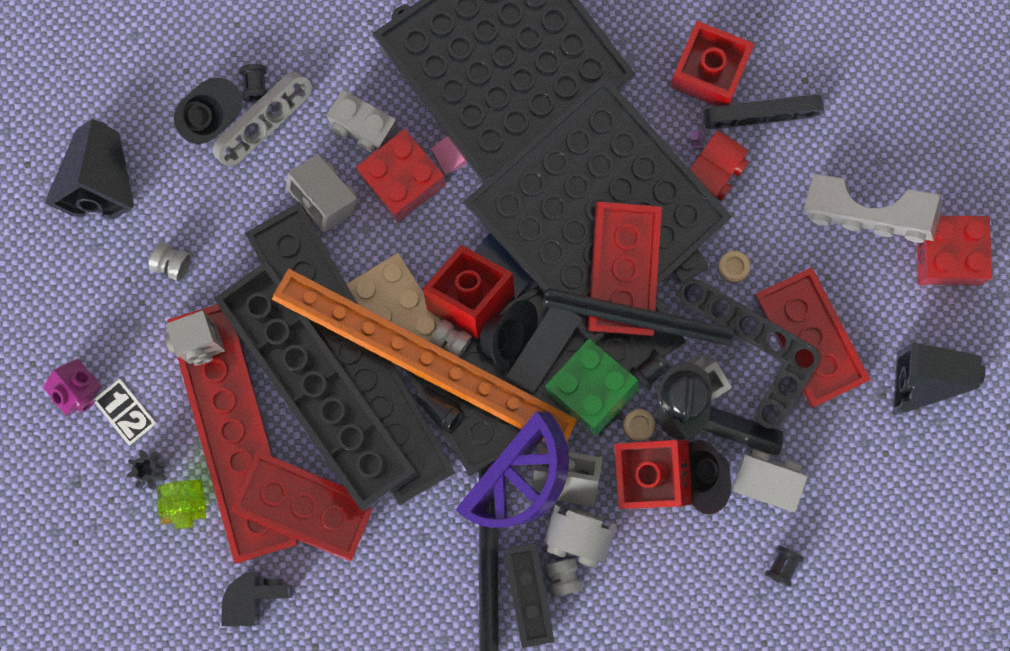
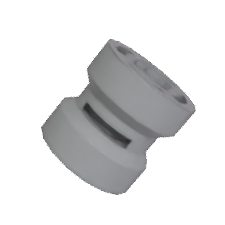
(170, 261)
(451, 339)
(563, 577)

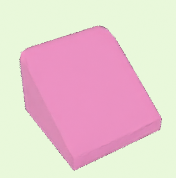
(448, 156)

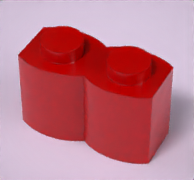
(719, 163)

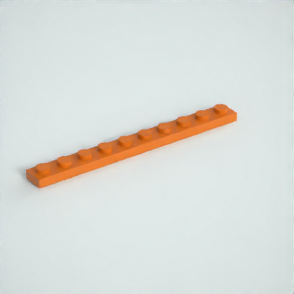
(413, 352)

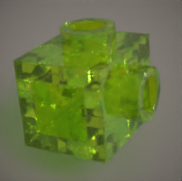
(181, 503)

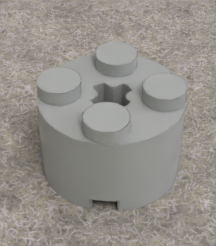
(579, 534)

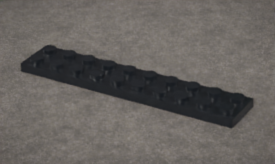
(294, 244)

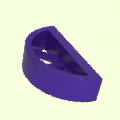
(504, 468)

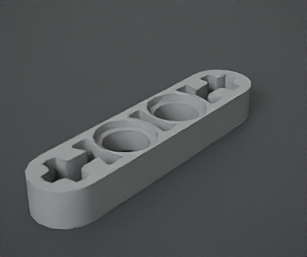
(259, 114)

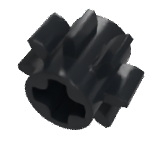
(154, 464)

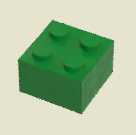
(592, 387)

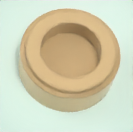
(734, 267)
(639, 425)

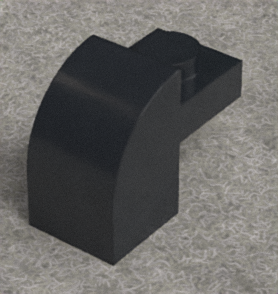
(243, 598)

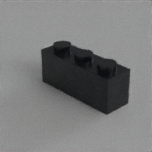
(529, 595)

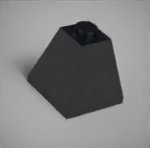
(92, 174)
(933, 375)

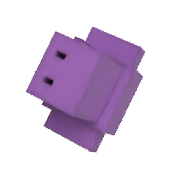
(697, 139)

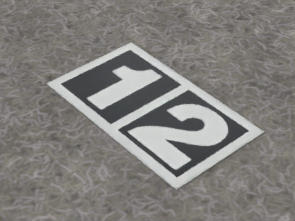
(124, 412)

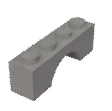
(912, 216)

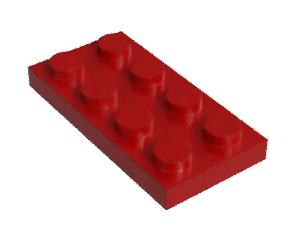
(625, 261)
(806, 311)
(301, 506)

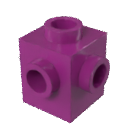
(72, 387)

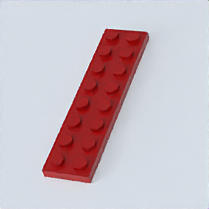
(230, 435)

